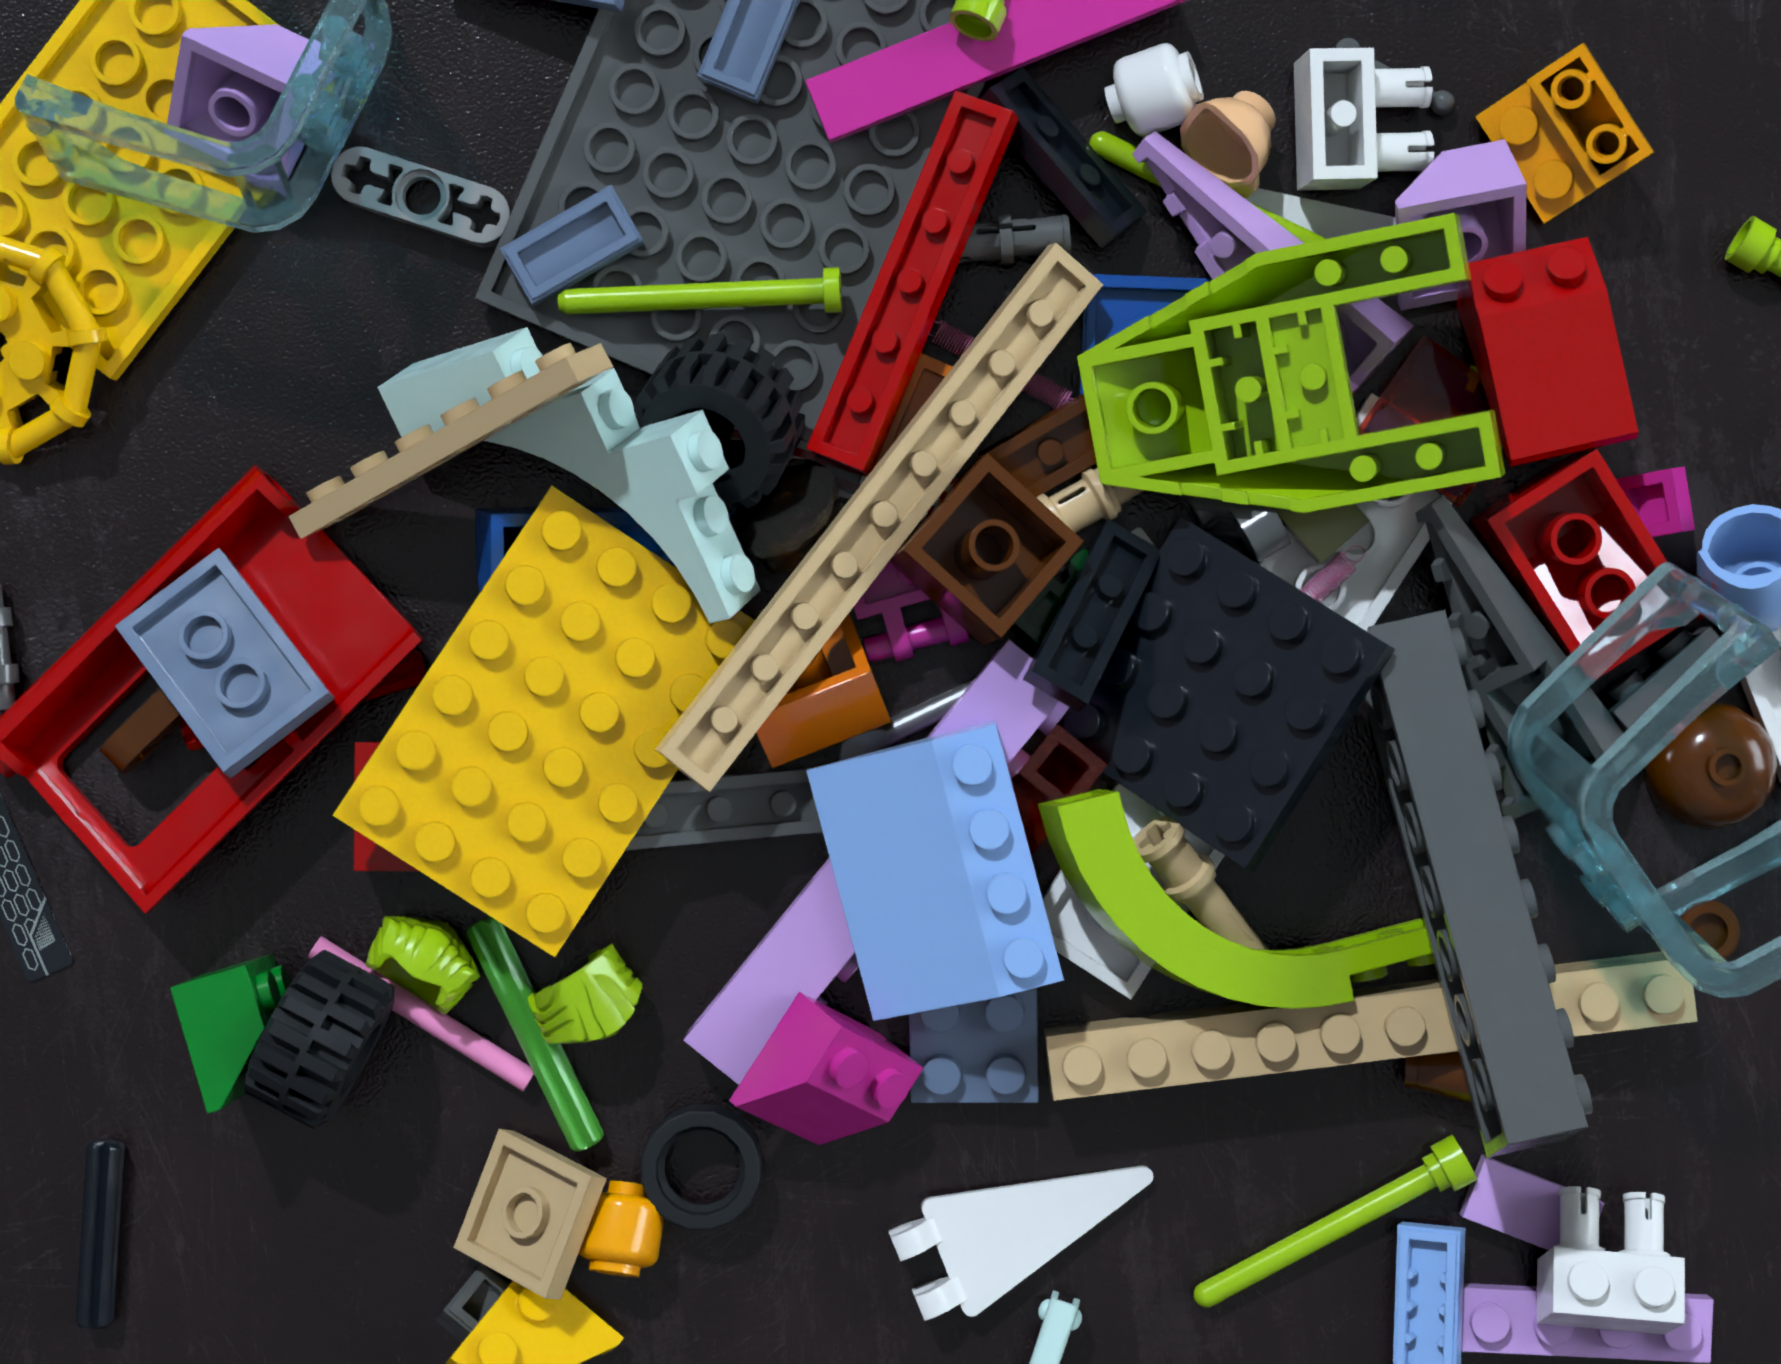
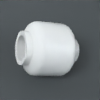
(1154, 89)

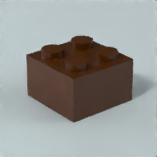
(986, 550)

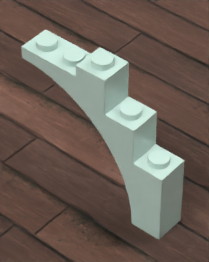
(651, 472)

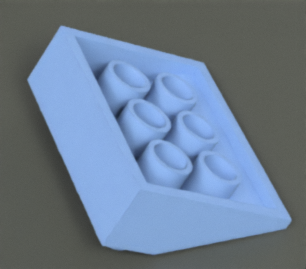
(935, 873)

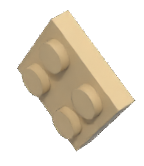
(530, 1213)

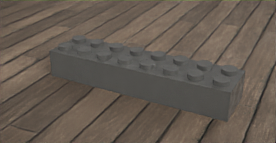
(1471, 891)

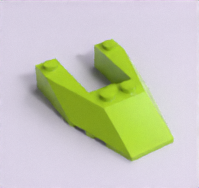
(1251, 389)

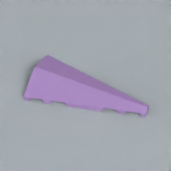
(1234, 229)

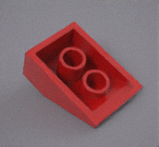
(1547, 351)
(1572, 548)

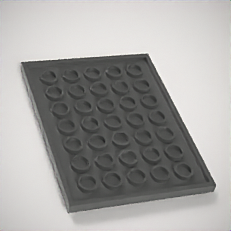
(726, 181)

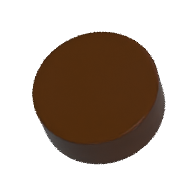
(1715, 925)

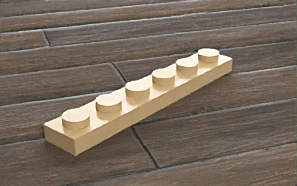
(464, 428)

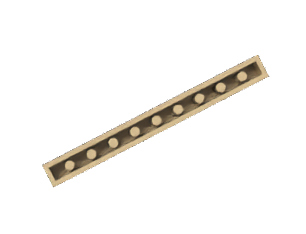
(1375, 1027)

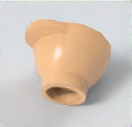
(1231, 138)

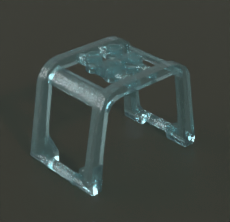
(313, 108)
(1581, 796)

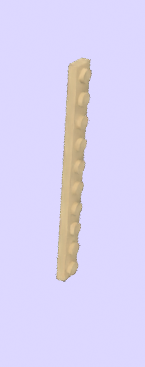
(878, 518)

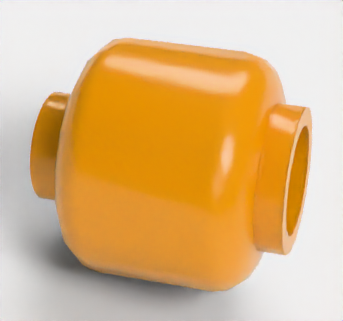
(623, 1232)

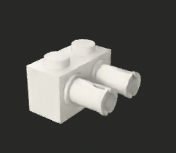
(1337, 119)
(1607, 1289)

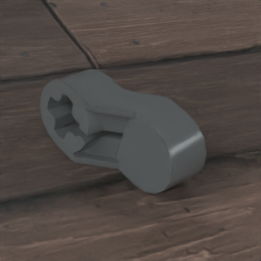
(1254, 525)

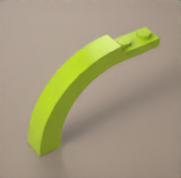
(1129, 904)

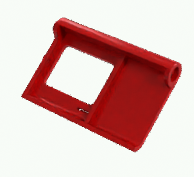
(317, 598)

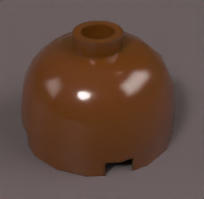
(1714, 769)

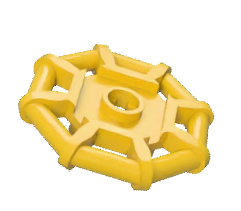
(32, 347)

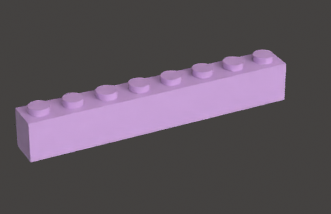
(812, 936)

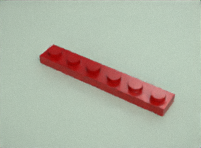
(912, 282)

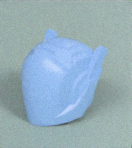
(1744, 560)

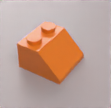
(827, 702)

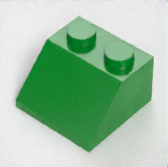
(223, 1021)

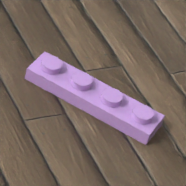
(1506, 1323)

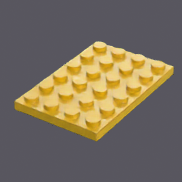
(120, 252)
(541, 724)

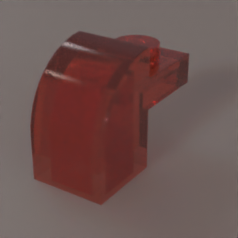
(1054, 770)

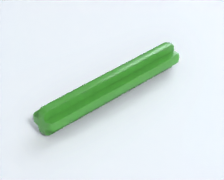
(546, 1060)

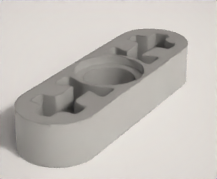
(383, 166)

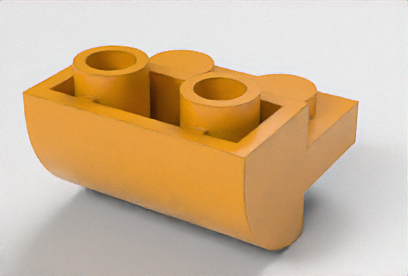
(1566, 132)

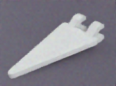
(1007, 1232)

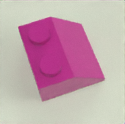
(825, 1075)

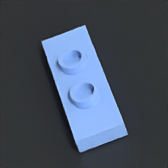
(1429, 1294)

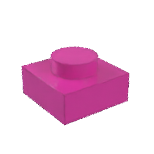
(1661, 500)

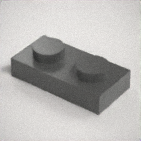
(1638, 692)

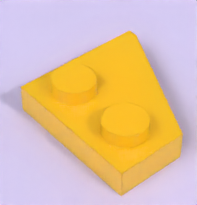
(536, 1331)

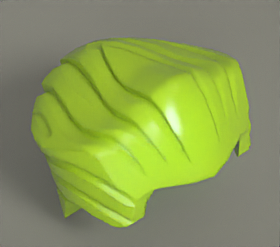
(424, 959)
(589, 1002)

